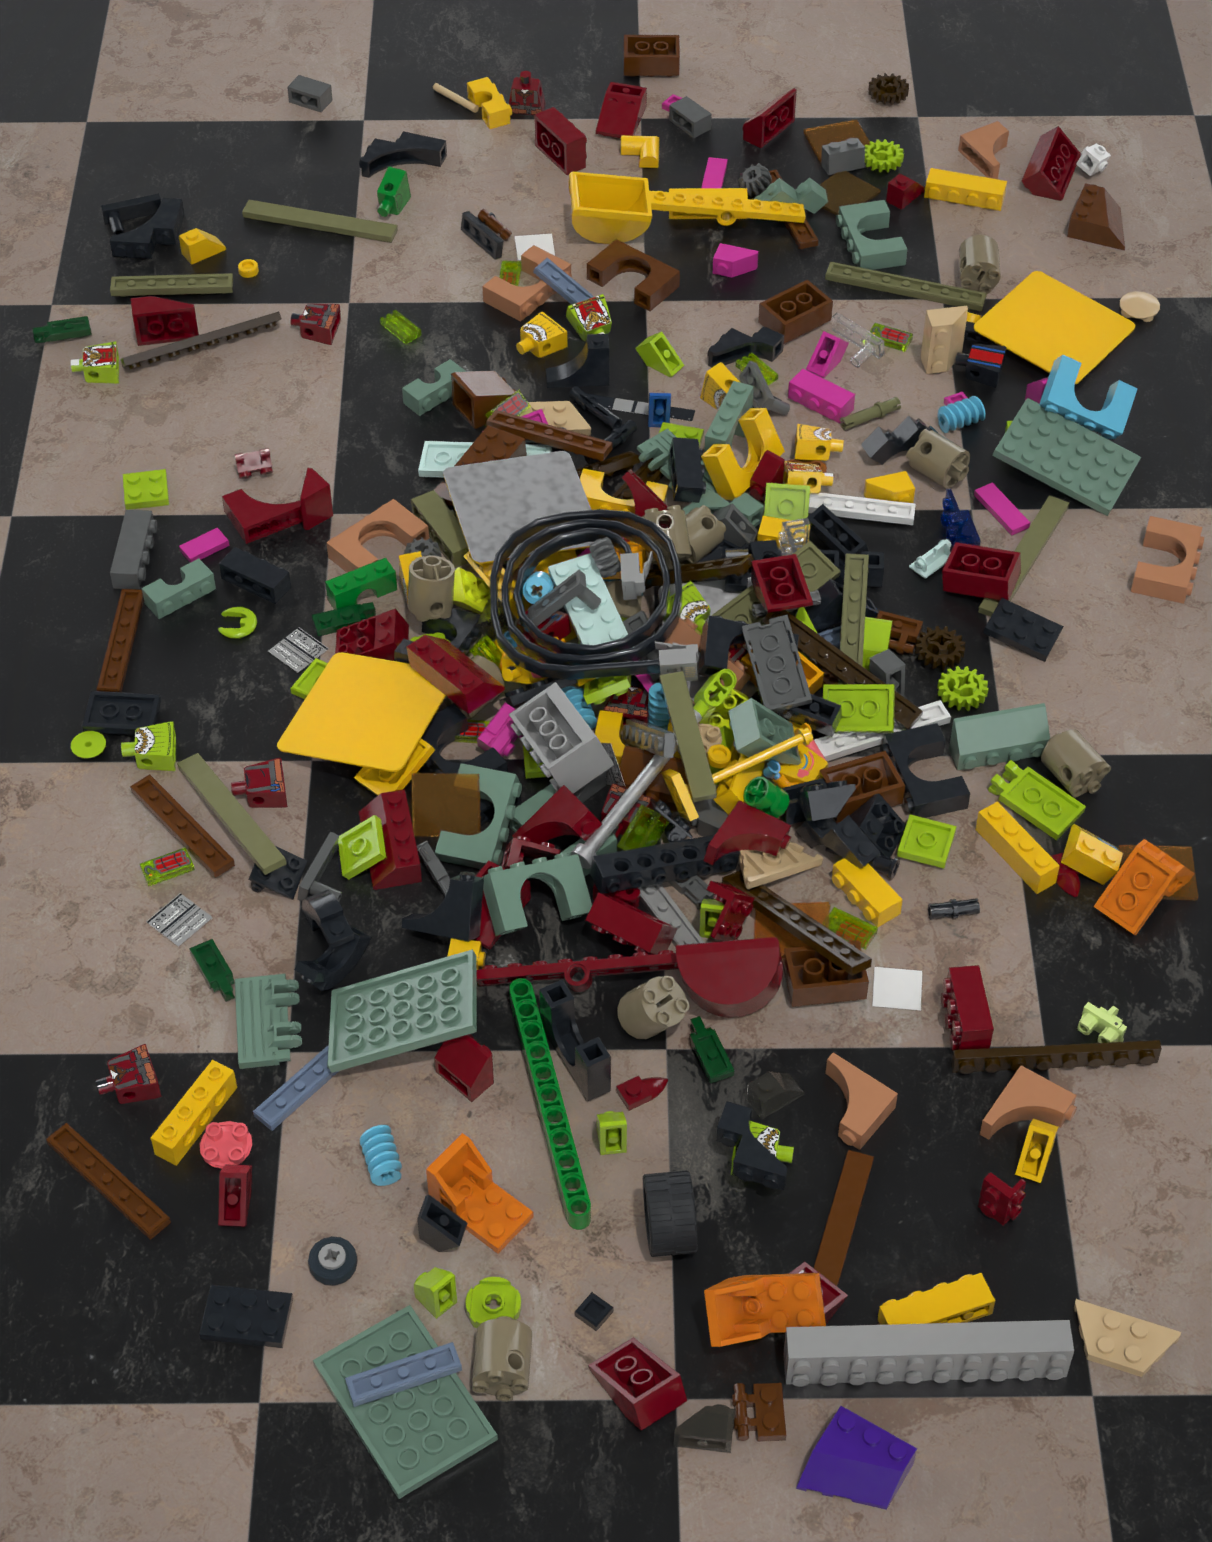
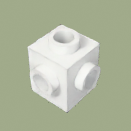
(1093, 159)

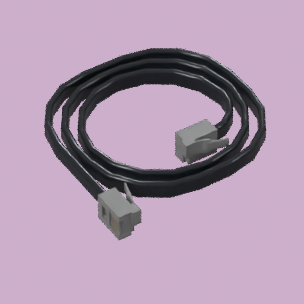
(607, 659)

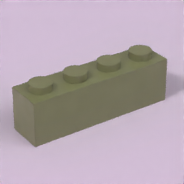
(442, 526)

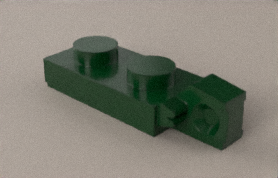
(62, 330)
(332, 620)
(214, 968)
(710, 1051)

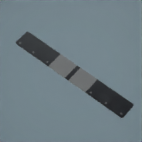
(640, 407)

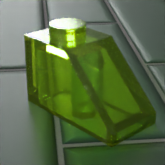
(644, 829)

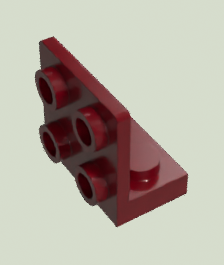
(523, 847)
(737, 907)

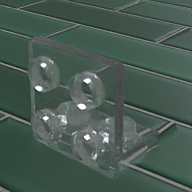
(793, 535)

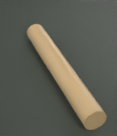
(456, 98)

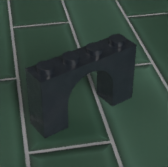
(458, 629)
(716, 639)
(442, 731)
(921, 796)
(586, 1061)

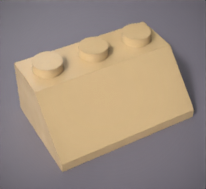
(943, 338)

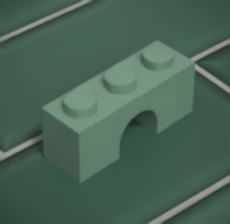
(424, 396)
(165, 598)

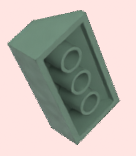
(999, 736)

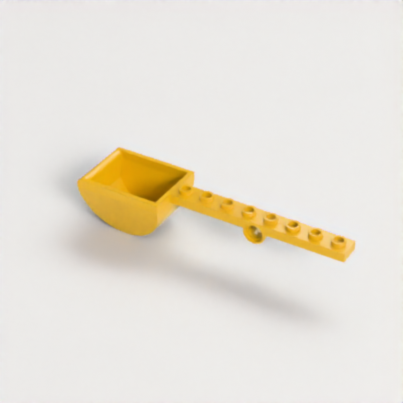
(622, 207)

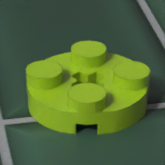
(490, 1289)

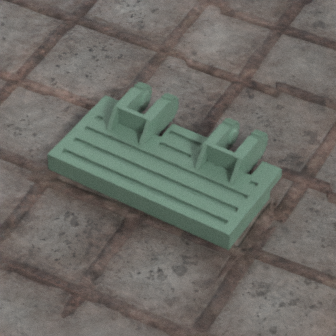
(658, 448)
(264, 1021)

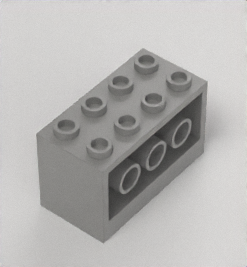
(560, 739)

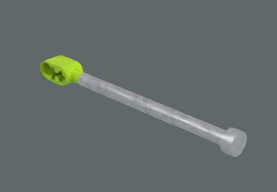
(703, 703)

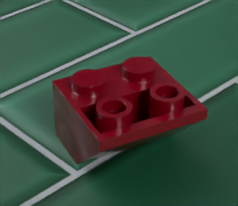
(465, 1066)

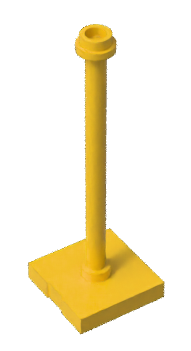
(681, 793)

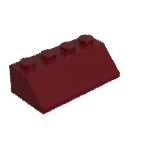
(1051, 165)
(452, 672)
(402, 857)

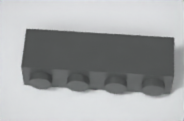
(133, 549)

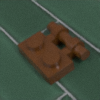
(903, 629)
(769, 1412)

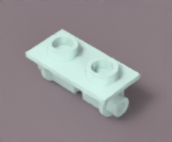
(932, 560)

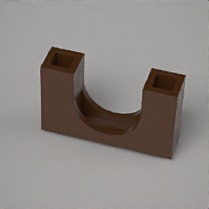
(622, 258)

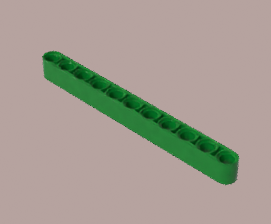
(524, 1003)

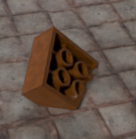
(1097, 218)

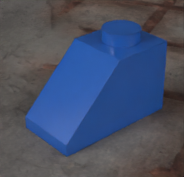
(659, 409)

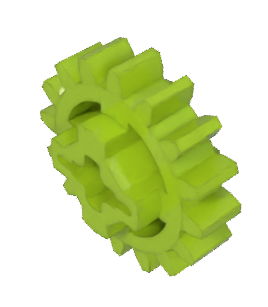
(883, 155)
(962, 688)

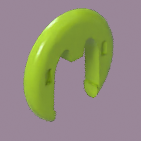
(248, 622)

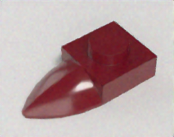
(1067, 877)
(640, 1091)

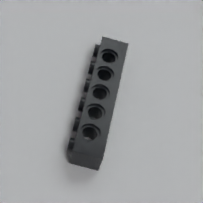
(657, 865)

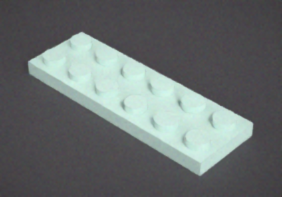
(441, 455)
(590, 625)

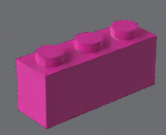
(821, 395)

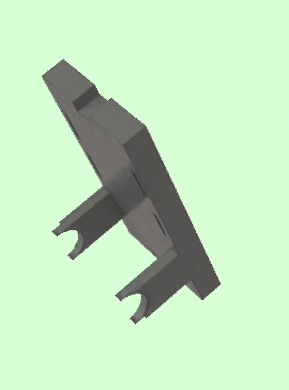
(779, 679)

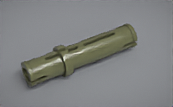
(879, 410)

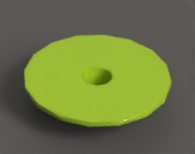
(88, 744)

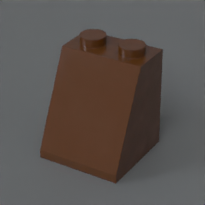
(477, 393)

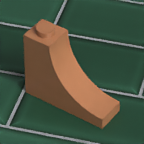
(981, 146)
(1029, 1098)
(866, 1100)

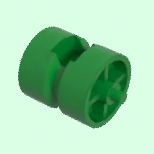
(766, 797)

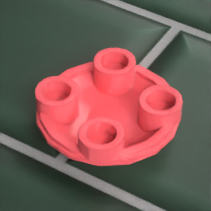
(225, 1143)

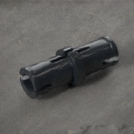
(953, 908)

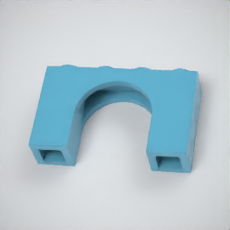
(1061, 399)

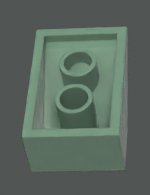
(758, 729)

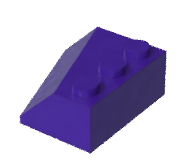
(858, 1461)

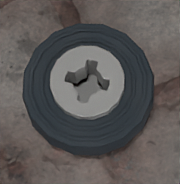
(327, 1269)

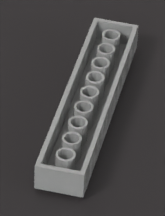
(927, 1352)

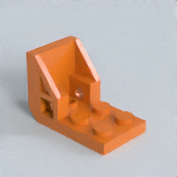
(1141, 886)
(466, 1187)
(762, 1304)

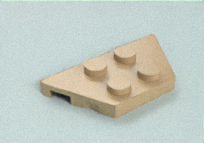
(561, 415)
(763, 868)
(1122, 1339)

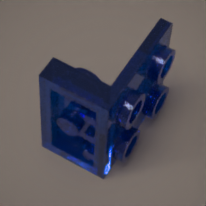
(958, 523)

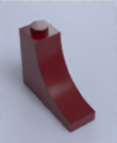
(643, 496)
(259, 519)
(558, 817)
(748, 830)

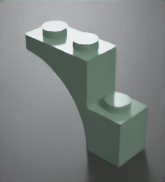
(808, 193)
(745, 504)

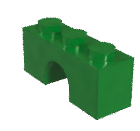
(346, 588)

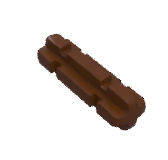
(494, 224)

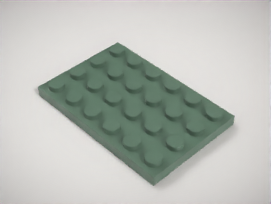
(1067, 456)
(403, 1011)
(416, 1429)

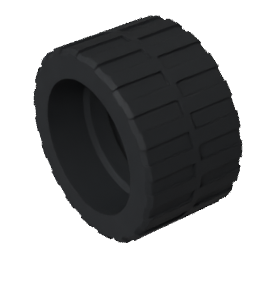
(670, 1213)

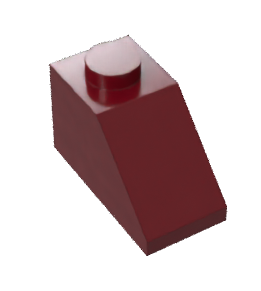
(903, 191)
(768, 471)
(234, 1194)

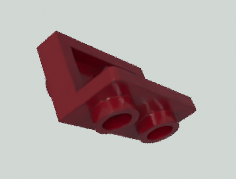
(1000, 1200)

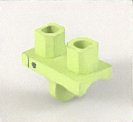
(1103, 1022)

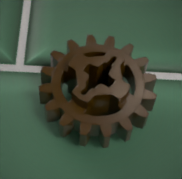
(888, 89)
(940, 647)

